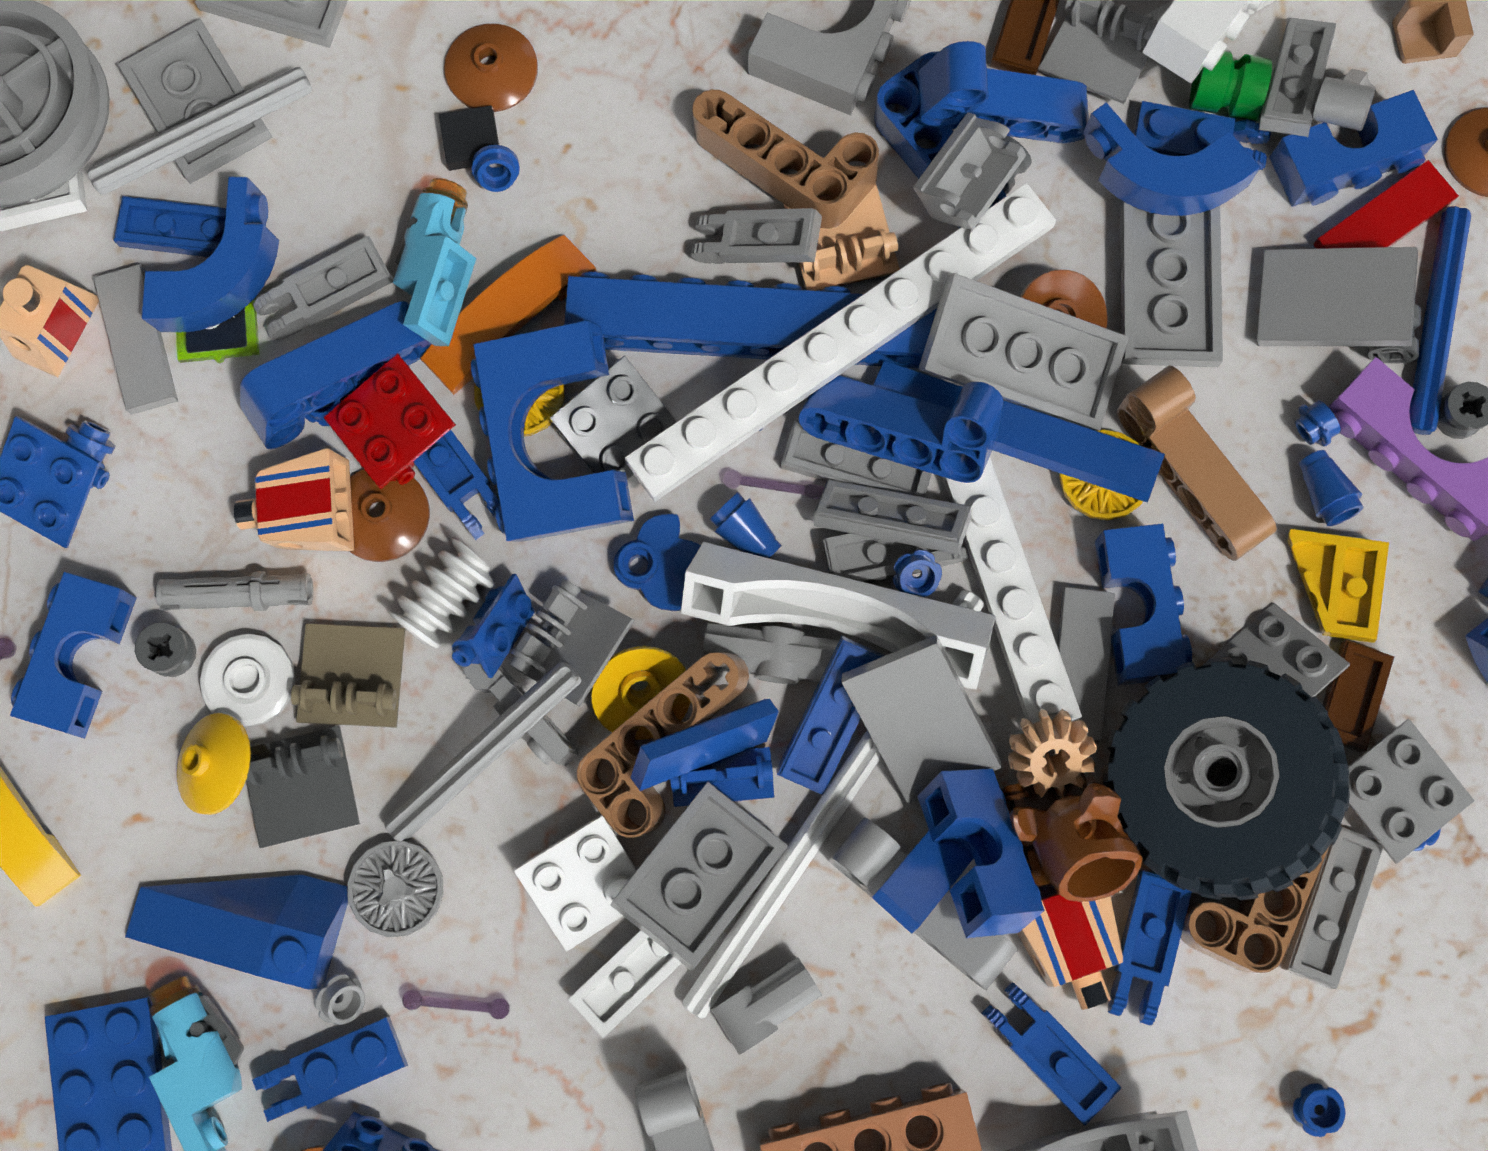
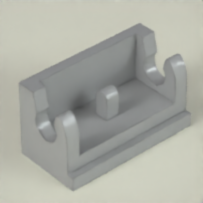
(968, 172)

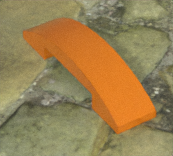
(506, 307)

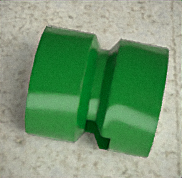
(1233, 84)

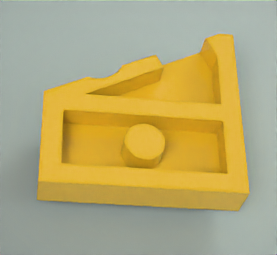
(1342, 581)

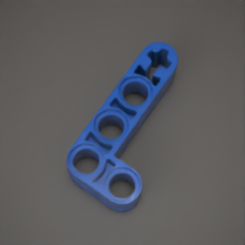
(1025, 103)
(905, 128)
(324, 370)
(907, 429)

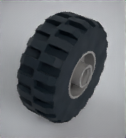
(1274, 813)

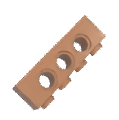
(946, 1108)

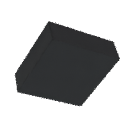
(466, 133)

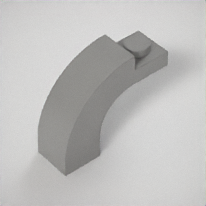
(1126, 1133)

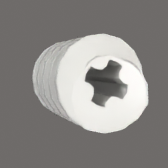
(444, 594)

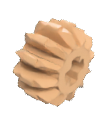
(1052, 770)

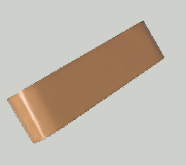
(728, 125)
(1194, 465)
(660, 719)
(1251, 918)

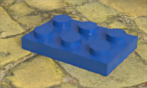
(102, 1079)

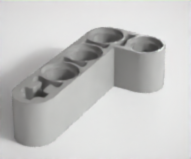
(872, 856)
(673, 1113)

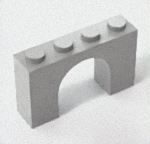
(825, 65)

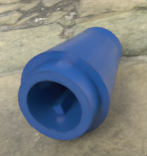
(1330, 489)
(744, 527)

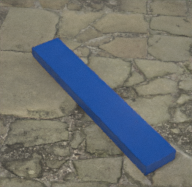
(1046, 439)

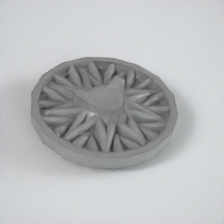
(395, 889)

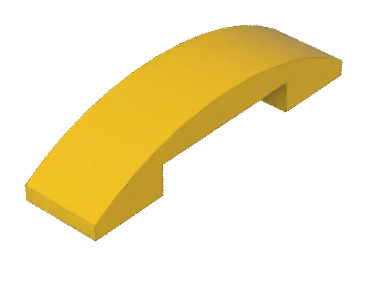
(27, 853)

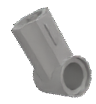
(1345, 100)
(757, 1010)

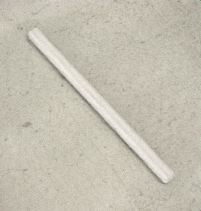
(790, 866)

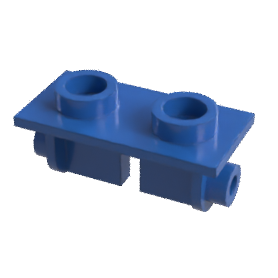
(495, 628)
(738, 777)

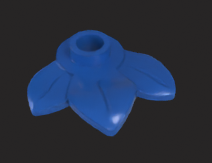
(666, 559)

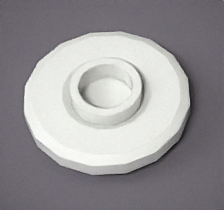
(248, 679)

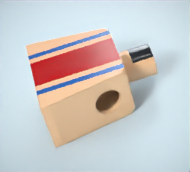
(43, 318)
(302, 504)
(1074, 945)

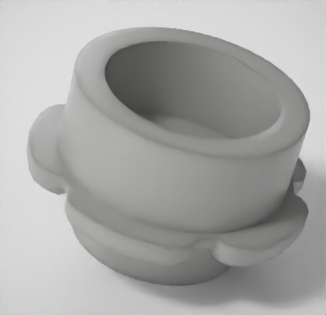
(340, 999)

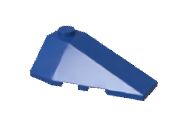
(254, 925)

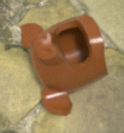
(1081, 844)

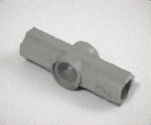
(772, 652)

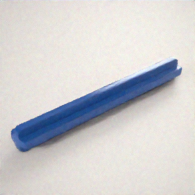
(1439, 319)

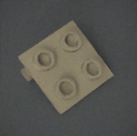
(350, 675)

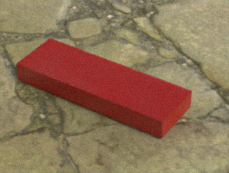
(1393, 212)

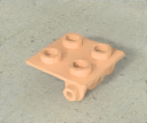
(853, 250)

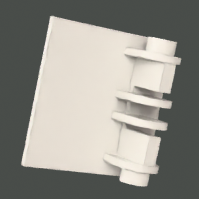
(578, 881)

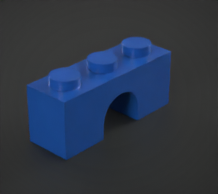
(1319, 166)
(1142, 562)
(77, 614)
(1000, 890)

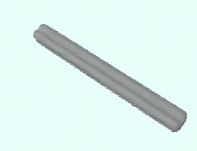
(199, 130)
(483, 751)

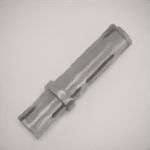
(247, 591)

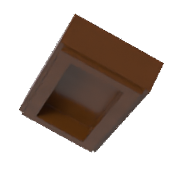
(1024, 35)
(1357, 693)

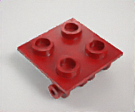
(390, 422)

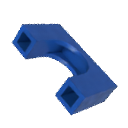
(511, 378)

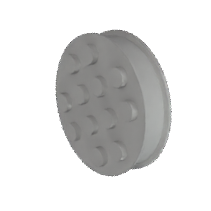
(49, 102)

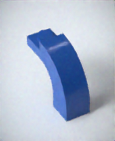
(1162, 181)
(225, 280)

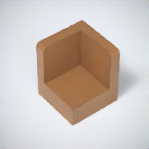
(1432, 29)

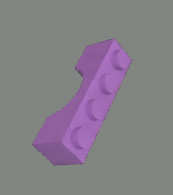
(1377, 416)

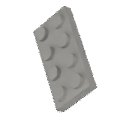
(1171, 288)
(1023, 351)

